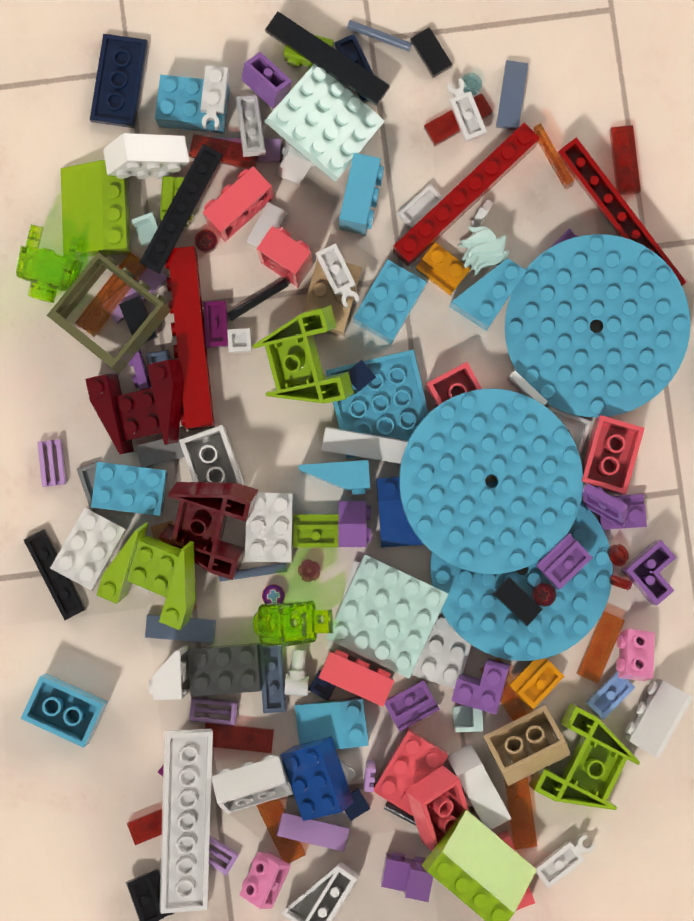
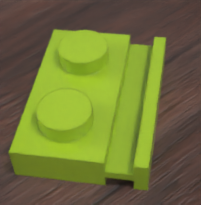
(315, 530)

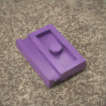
(605, 505)
(635, 513)
(564, 561)
(411, 705)

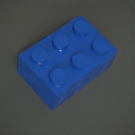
(317, 778)

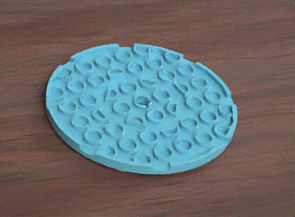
(641, 318)
(447, 490)
(496, 631)

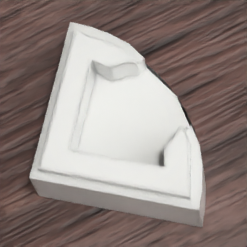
(482, 213)

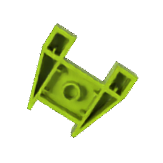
(297, 362)
(157, 569)
(592, 766)

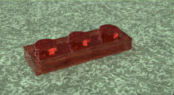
(624, 160)

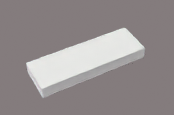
(250, 126)

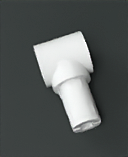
(297, 679)

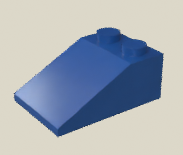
(393, 522)

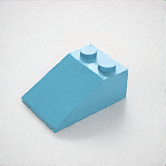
(345, 475)
(336, 718)

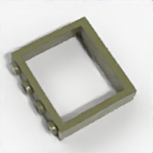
(83, 285)

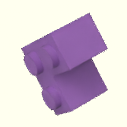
(352, 524)
(646, 569)
(484, 692)
(407, 876)

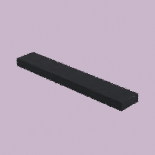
(328, 58)
(181, 209)

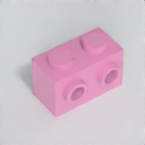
(635, 655)
(264, 880)

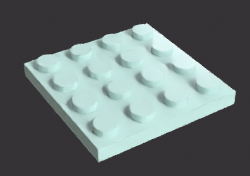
(324, 121)
(387, 616)

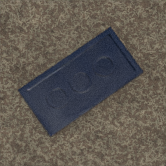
(118, 80)

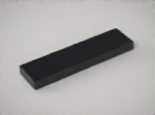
(60, 587)

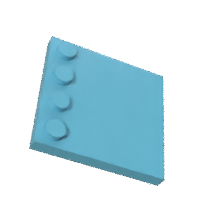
(389, 404)

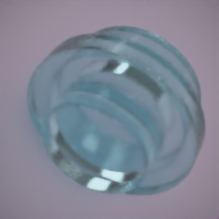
(472, 83)

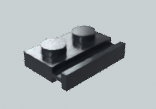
(146, 896)

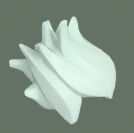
(483, 249)

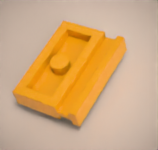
(442, 269)
(536, 681)

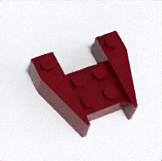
(142, 411)
(203, 518)

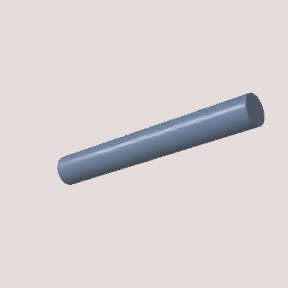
(378, 35)
(258, 571)

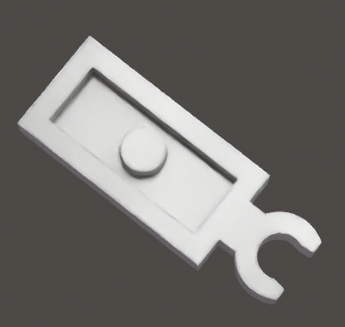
(214, 94)
(466, 112)
(337, 273)
(562, 861)

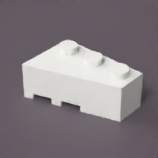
(293, 165)
(478, 788)
(324, 897)

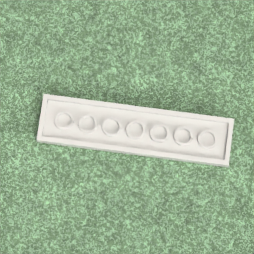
(186, 820)

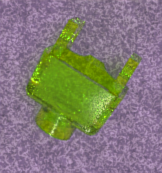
(46, 268)
(276, 623)

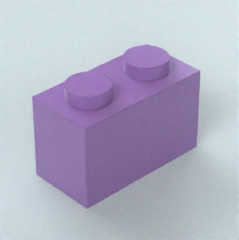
(266, 79)

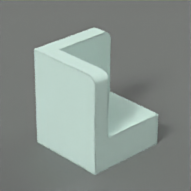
(146, 227)
(467, 719)

